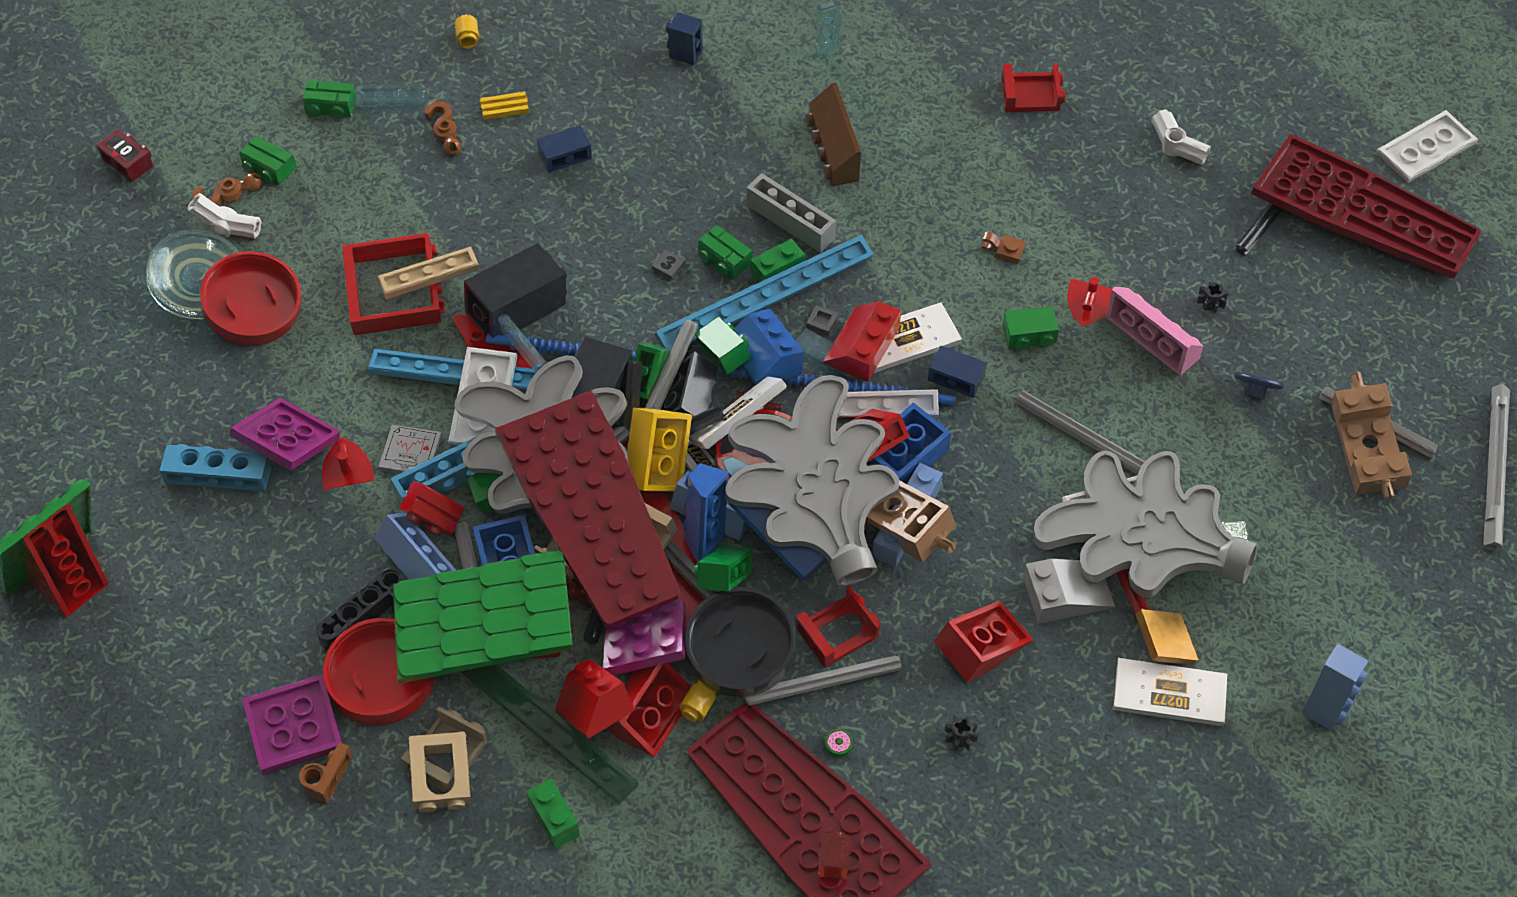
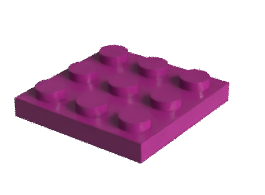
(285, 433)
(646, 639)
(292, 724)

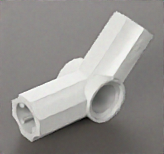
(1175, 139)
(224, 219)

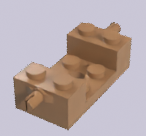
(1364, 415)
(917, 523)

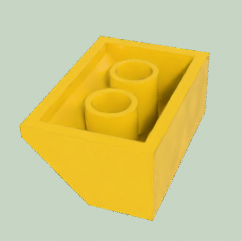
(658, 448)

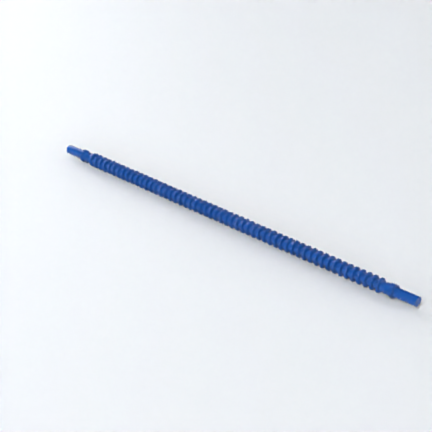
(739, 372)

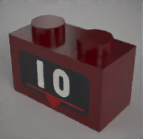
(125, 155)

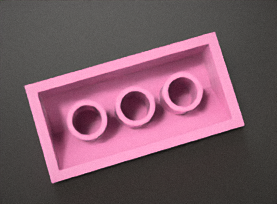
(1153, 330)

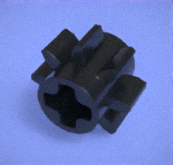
(1212, 297)
(964, 739)

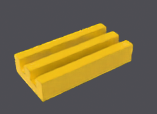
(503, 103)

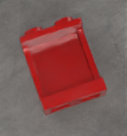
(1032, 90)

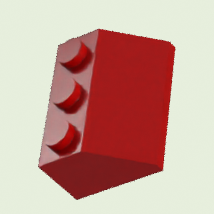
(864, 339)
(592, 699)
(656, 700)

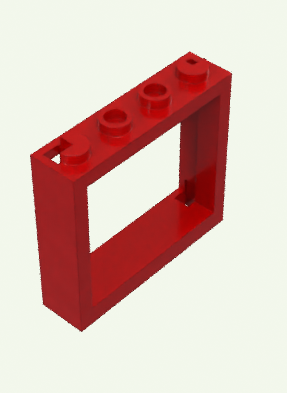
(383, 250)

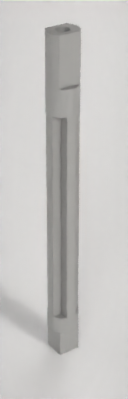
(1496, 468)

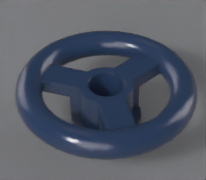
(1257, 385)

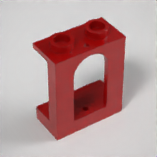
(892, 424)
(850, 604)

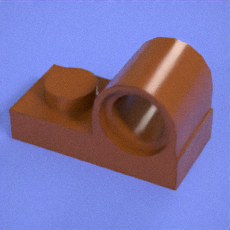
(329, 775)

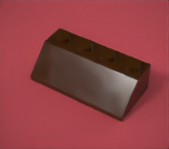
(834, 137)

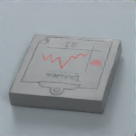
(408, 448)

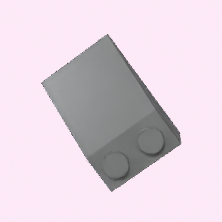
(1062, 592)

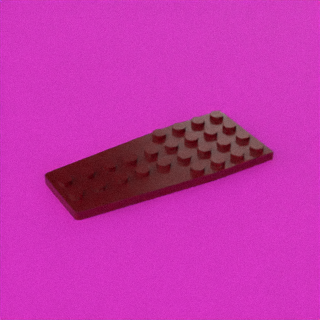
(1364, 207)
(591, 506)
(792, 799)

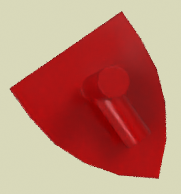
(1088, 300)
(345, 466)

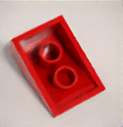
(982, 640)

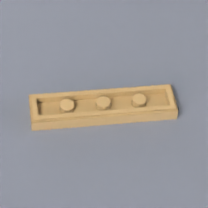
(428, 272)

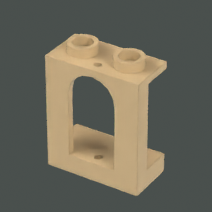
(432, 744)

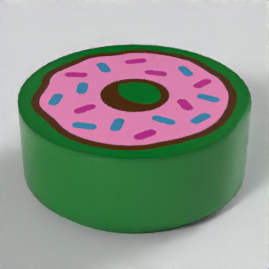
(838, 743)

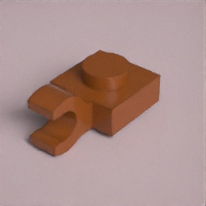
(1006, 248)

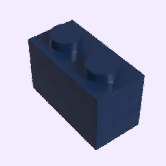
(685, 38)
(564, 148)
(957, 371)

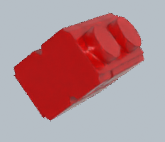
(431, 508)

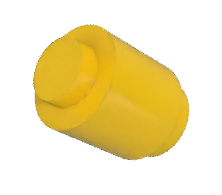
(466, 31)
(697, 702)

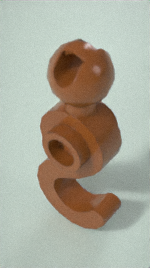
(444, 128)
(231, 189)

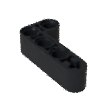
(358, 606)

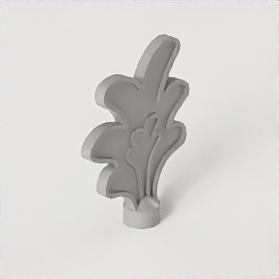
(500, 404)
(814, 478)
(1145, 527)

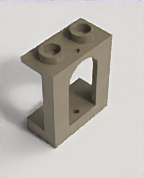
(448, 722)

